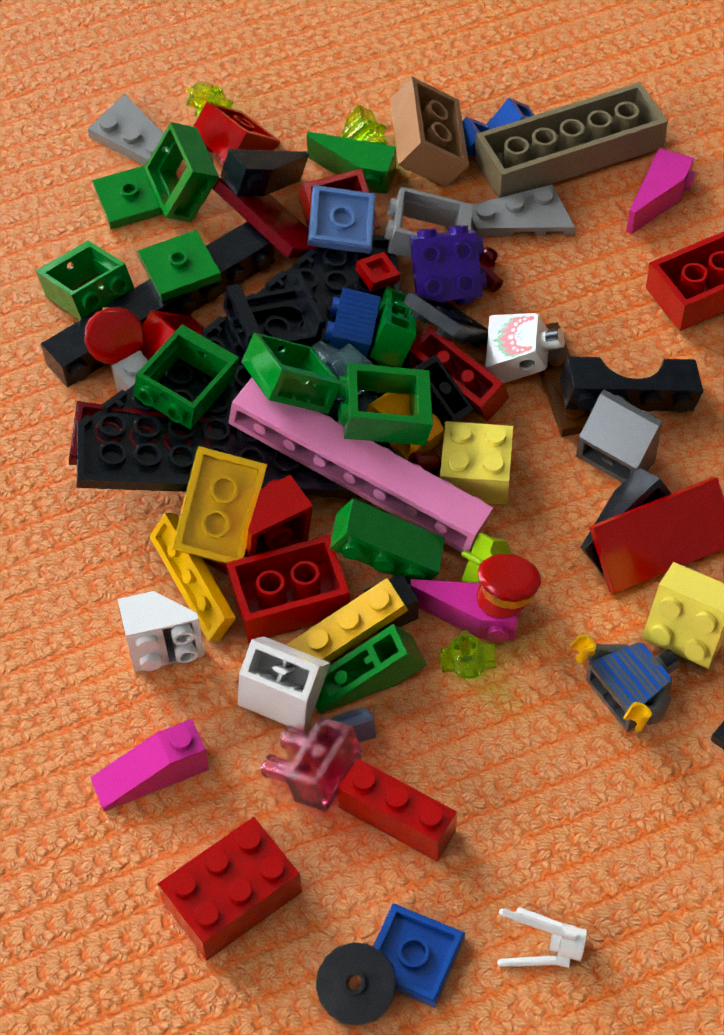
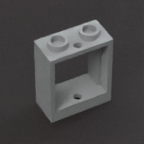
(422, 207)

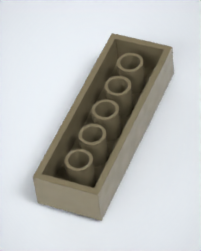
(570, 140)

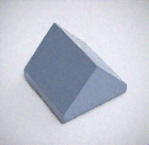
(361, 721)

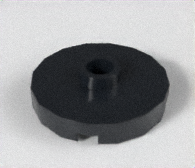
(377, 986)

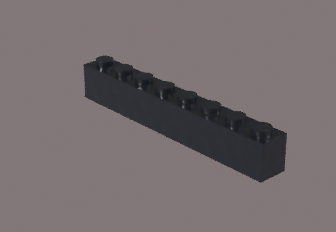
(237, 256)

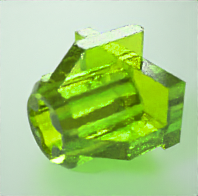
(203, 92)
(364, 127)
(467, 656)

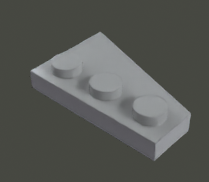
(126, 131)
(527, 211)

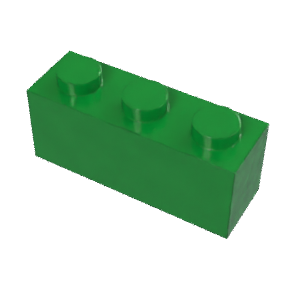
(386, 542)

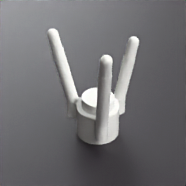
(565, 940)

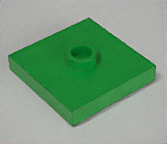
(127, 197)
(179, 265)

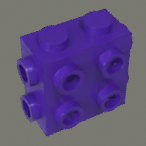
(448, 264)

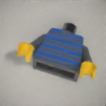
(628, 679)

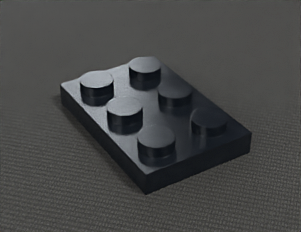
(449, 320)

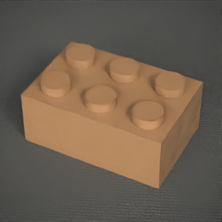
(429, 132)

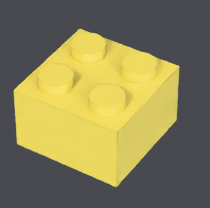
(478, 459)
(687, 615)

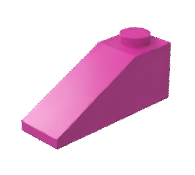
(662, 187)
(459, 606)
(152, 765)

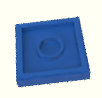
(419, 951)

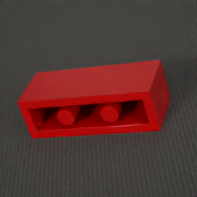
(478, 385)
(397, 809)

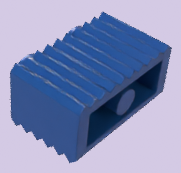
(354, 320)

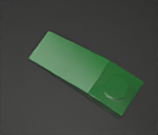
(348, 154)
(393, 330)
(371, 668)

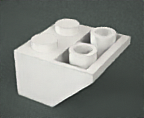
(159, 631)
(281, 682)

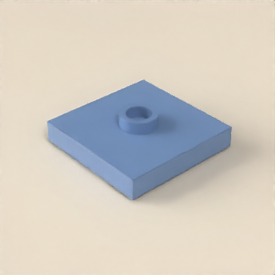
(341, 219)

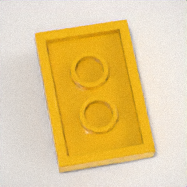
(218, 506)

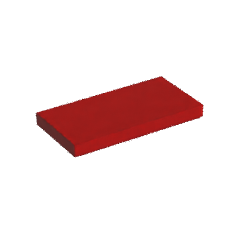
(664, 531)

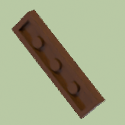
(568, 420)

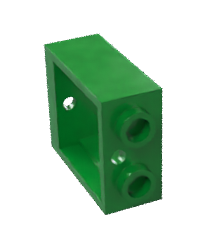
(181, 197)
(86, 262)
(188, 347)
(291, 375)
(381, 426)

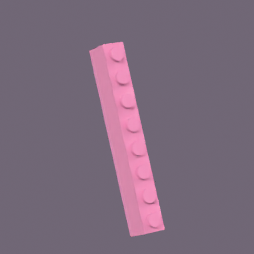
(362, 467)

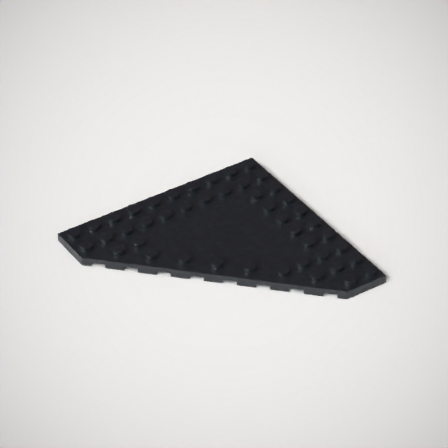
(158, 469)

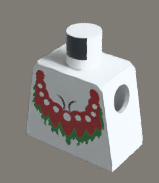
(519, 345)

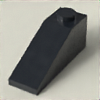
(262, 170)
(633, 492)

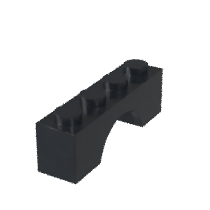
(672, 388)

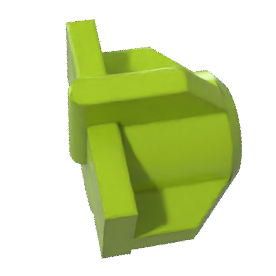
(482, 549)

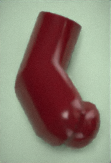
(488, 263)
(428, 461)

